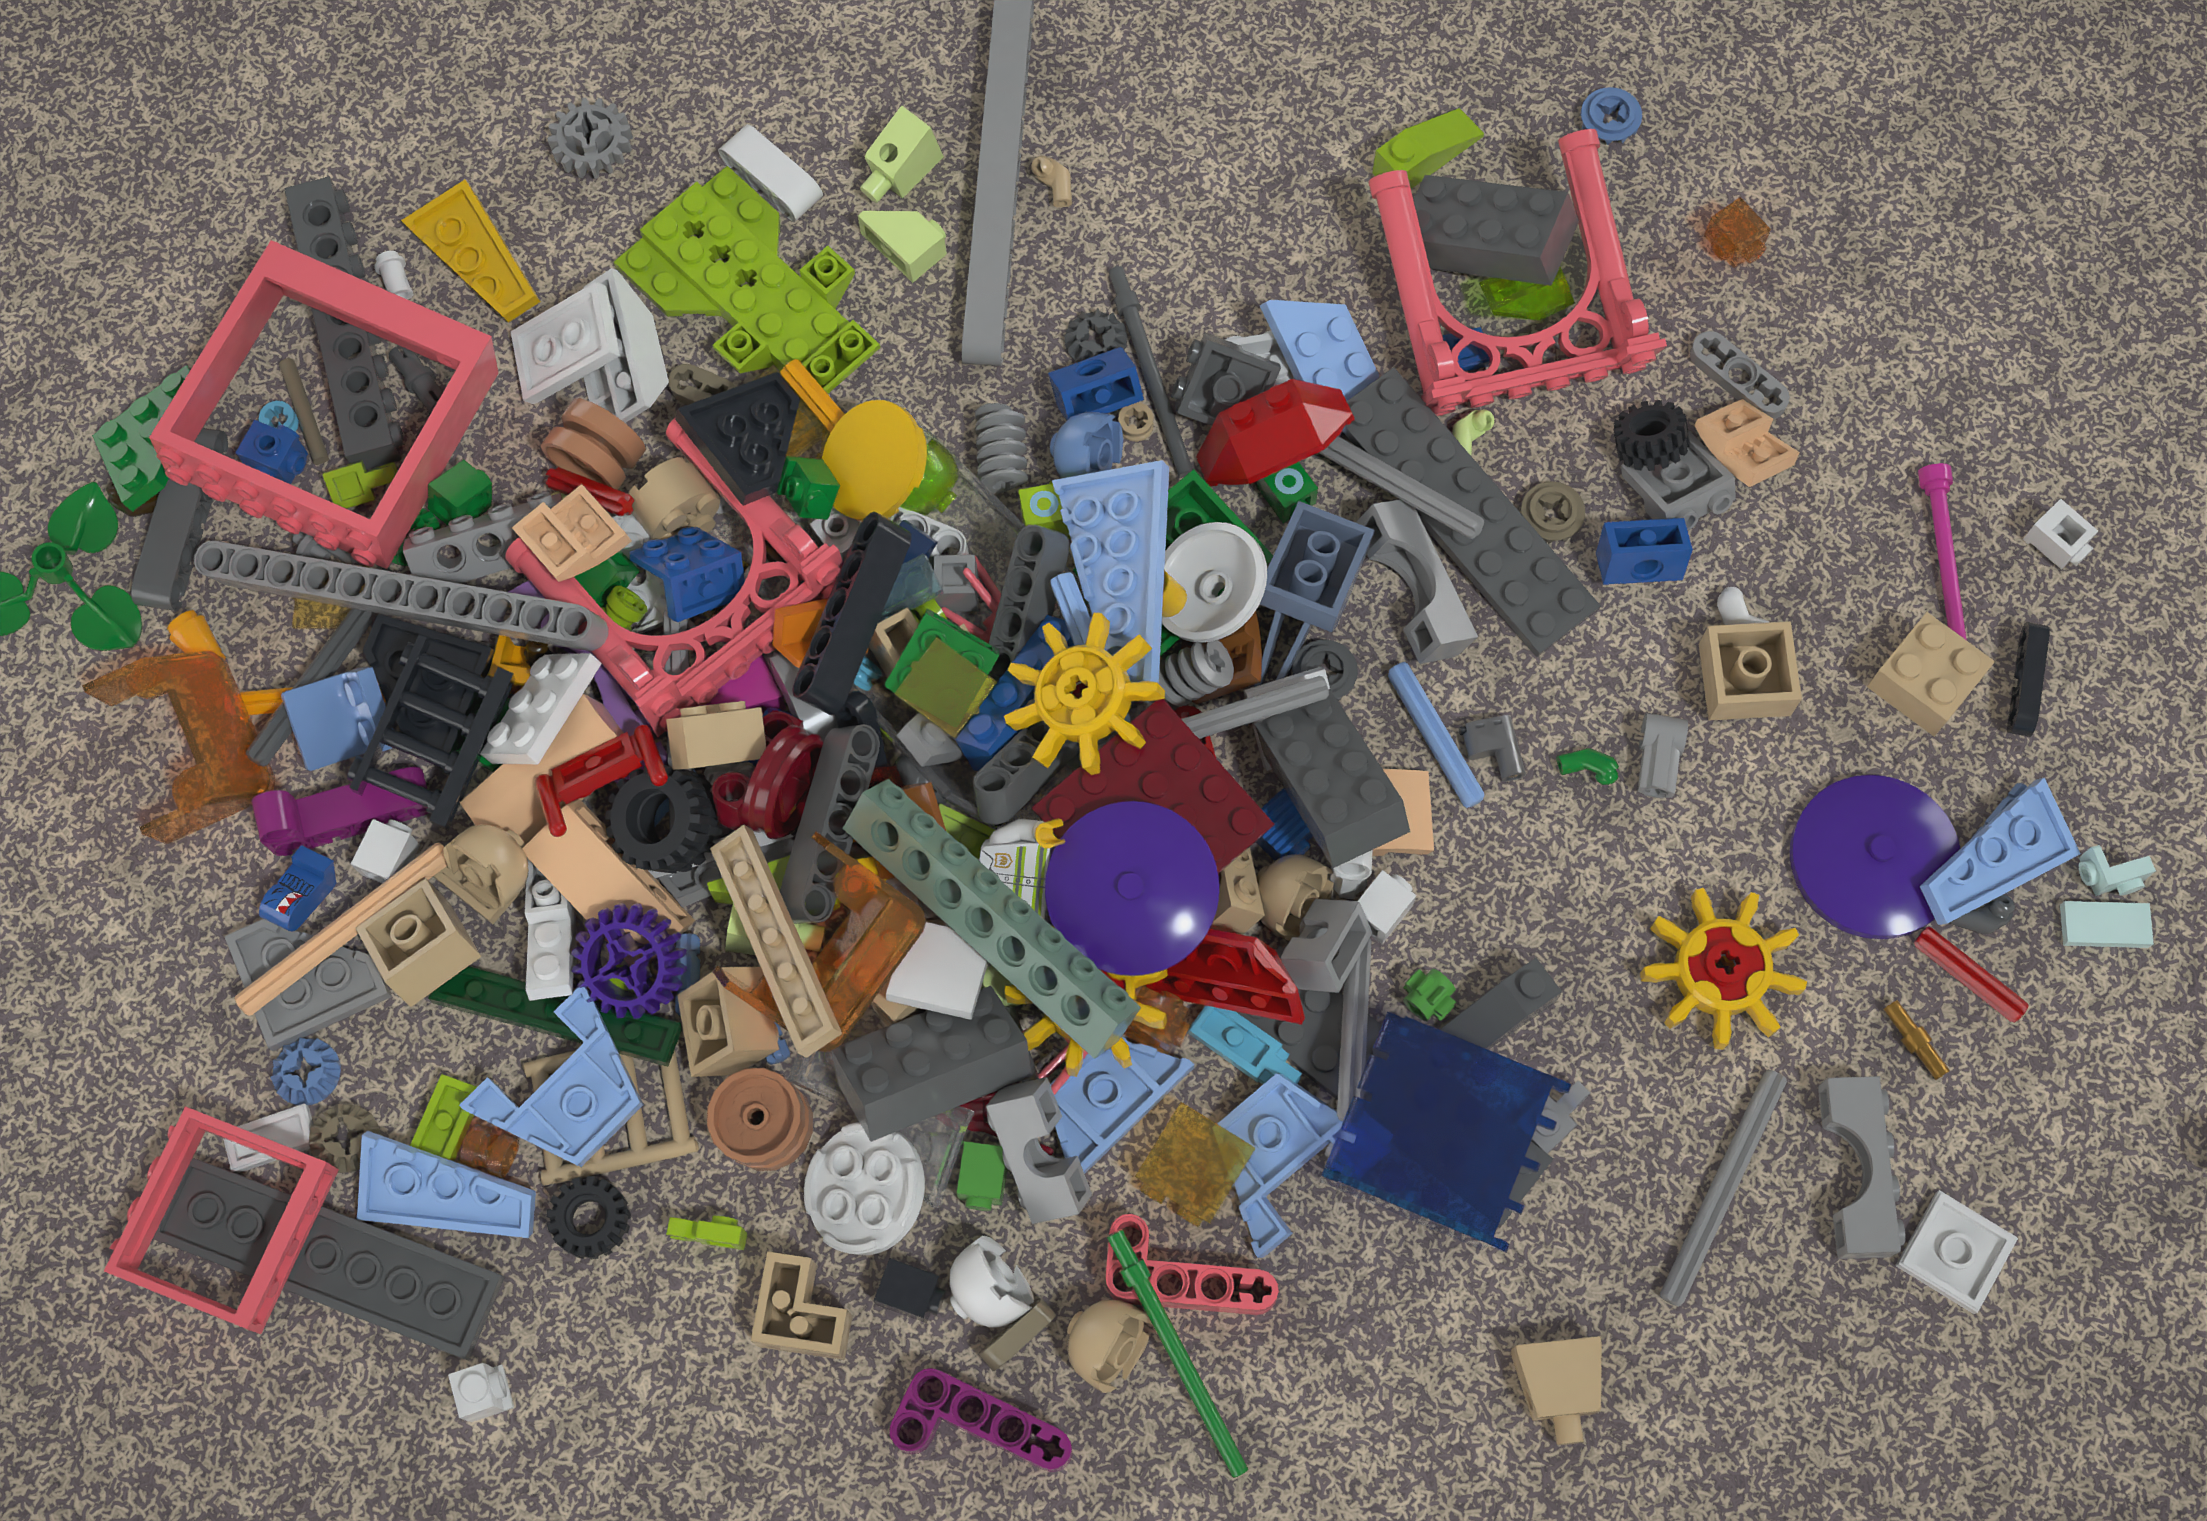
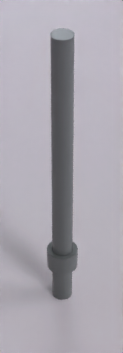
(1128, 306)

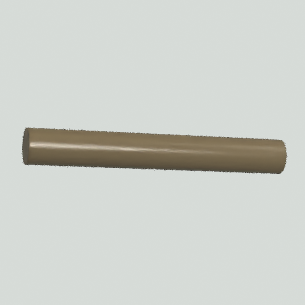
(303, 411)

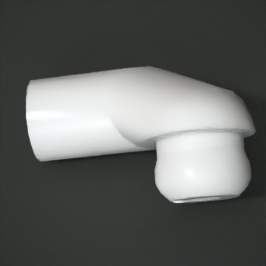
(1733, 608)

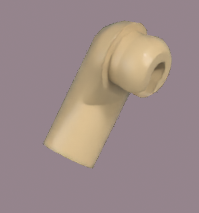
(1055, 177)

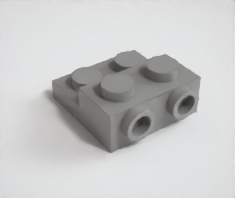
(1684, 489)

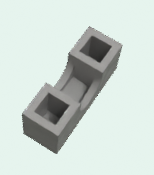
(1045, 1184)

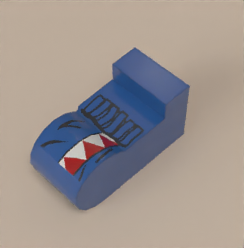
(299, 890)

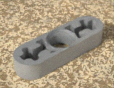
(1738, 359)

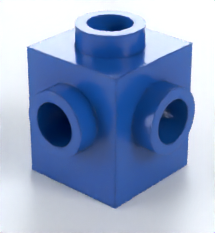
(273, 451)

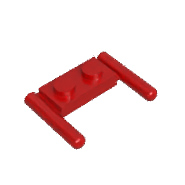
(595, 769)

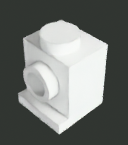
(825, 532)
(2062, 535)
(480, 1391)

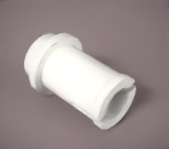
(391, 269)

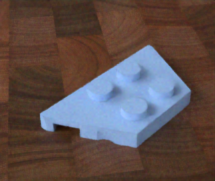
(1321, 344)
(1111, 1100)

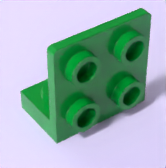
(932, 626)

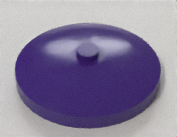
(1867, 852)
(1132, 888)

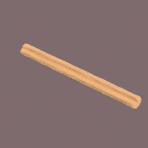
(338, 932)

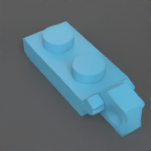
(1242, 1044)

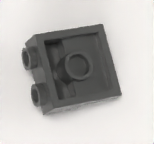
(1220, 378)

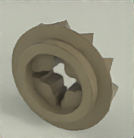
(1550, 495)
(327, 1126)

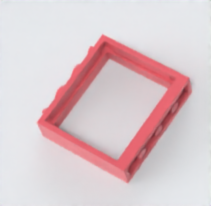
(283, 1249)

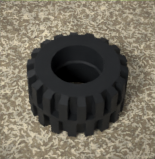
(635, 813)

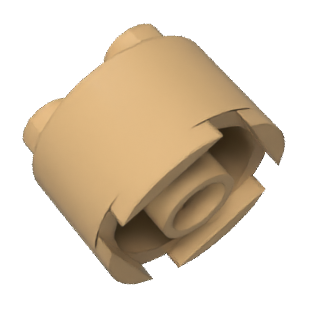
(674, 499)

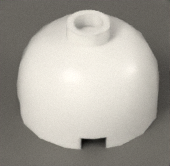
(987, 1287)

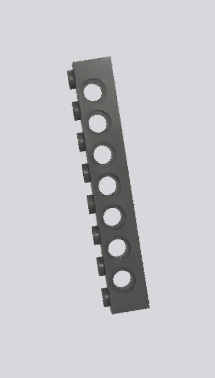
(379, 443)

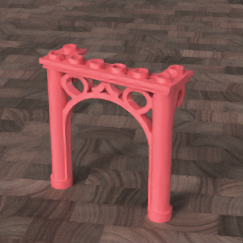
(1438, 368)
(662, 694)

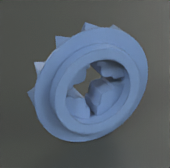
(1606, 101)
(319, 1082)

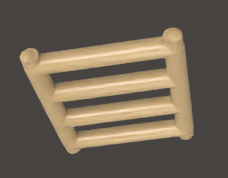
(640, 1151)

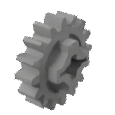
(607, 141)

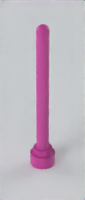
(1937, 481)

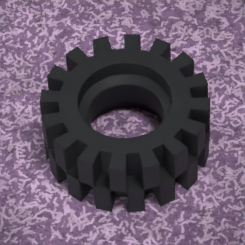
(1651, 435)
(570, 1199)

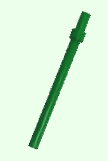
(1136, 1275)

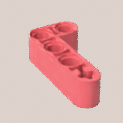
(1192, 1278)

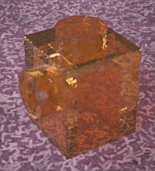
(1737, 234)
(1175, 1029)

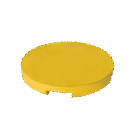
(875, 458)

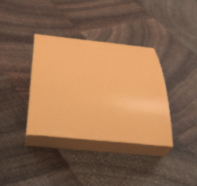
(1742, 442)
(571, 534)
(1415, 791)

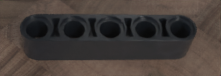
(852, 613)

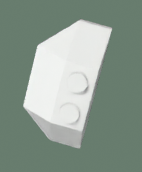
(639, 374)

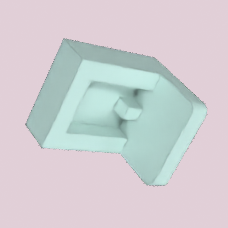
(2123, 877)

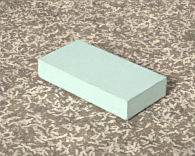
(2106, 924)

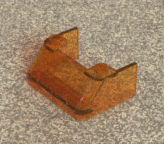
(214, 727)
(860, 952)

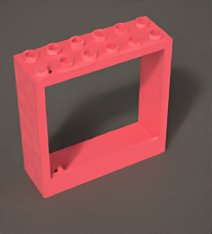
(372, 309)

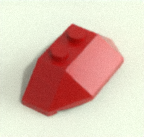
(1272, 432)
(1236, 976)

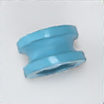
(274, 409)
(866, 673)

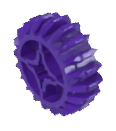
(620, 945)

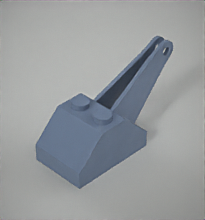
(1312, 575)

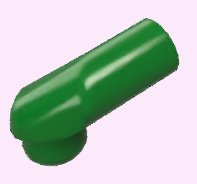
(1591, 760)

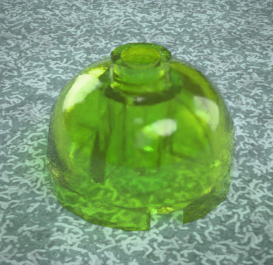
(937, 482)

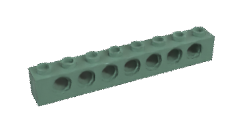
(991, 918)

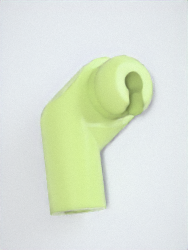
(1472, 427)

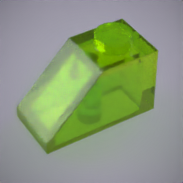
(1527, 299)

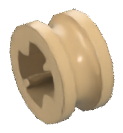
(1140, 411)

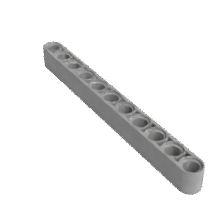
(996, 183)
(415, 597)

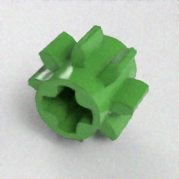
(1429, 994)

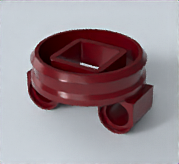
(779, 784)

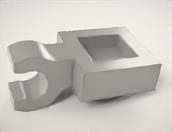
(1559, 1112)

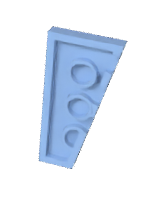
(429, 1191)

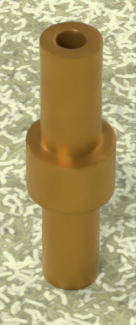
(1916, 1040)

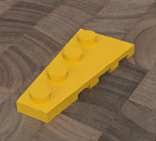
(471, 245)

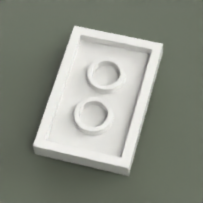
(565, 343)
(540, 708)

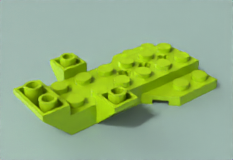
(775, 318)

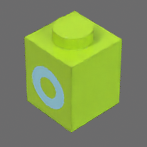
(1042, 508)

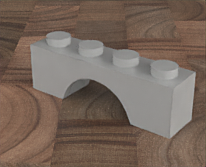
(1401, 541)
(1857, 1113)

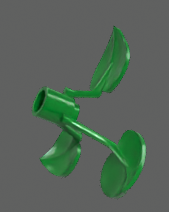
(86, 523)

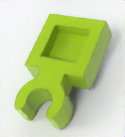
(719, 1232)

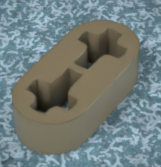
(702, 379)
(1017, 1335)

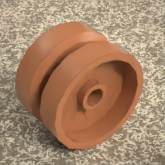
(593, 444)
(735, 1125)

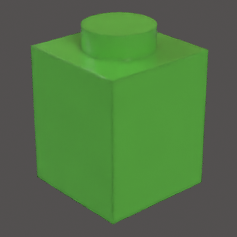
(981, 1176)

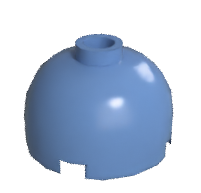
(1087, 444)

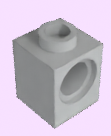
(958, 591)

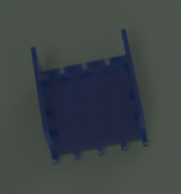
(1441, 1131)

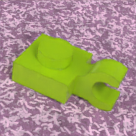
(354, 485)

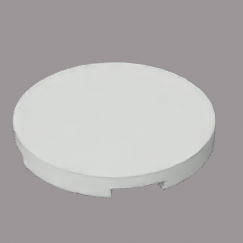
(864, 1190)

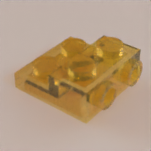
(1194, 1165)

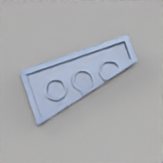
(2004, 854)

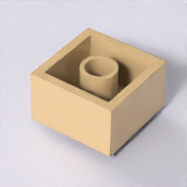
(1749, 671)
(1930, 674)
(417, 942)
(722, 1029)

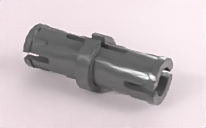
(418, 378)

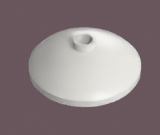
(1203, 564)

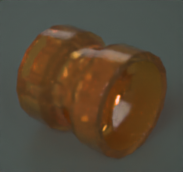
(489, 1150)

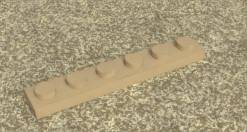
(775, 942)

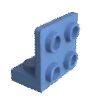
(335, 716)

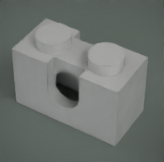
(1324, 931)

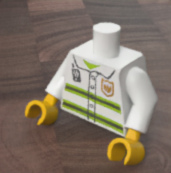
(1021, 857)

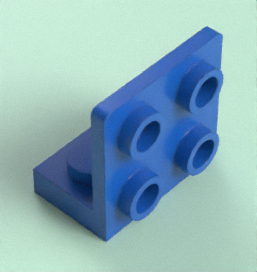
(695, 571)

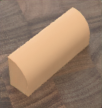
(510, 793)
(596, 877)

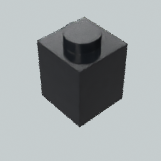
(910, 1291)

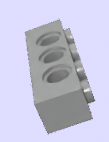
(463, 532)

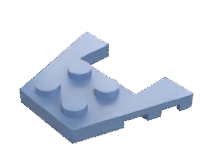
(578, 1102)
(1287, 1131)

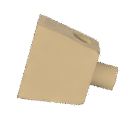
(1561, 1382)

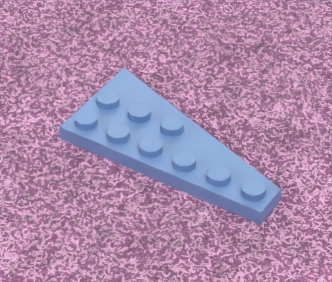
(1120, 551)

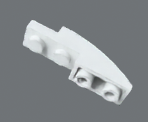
(550, 938)

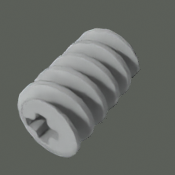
(1000, 447)
(1195, 672)

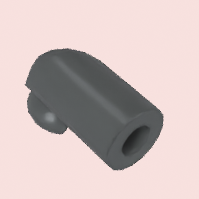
(1989, 917)

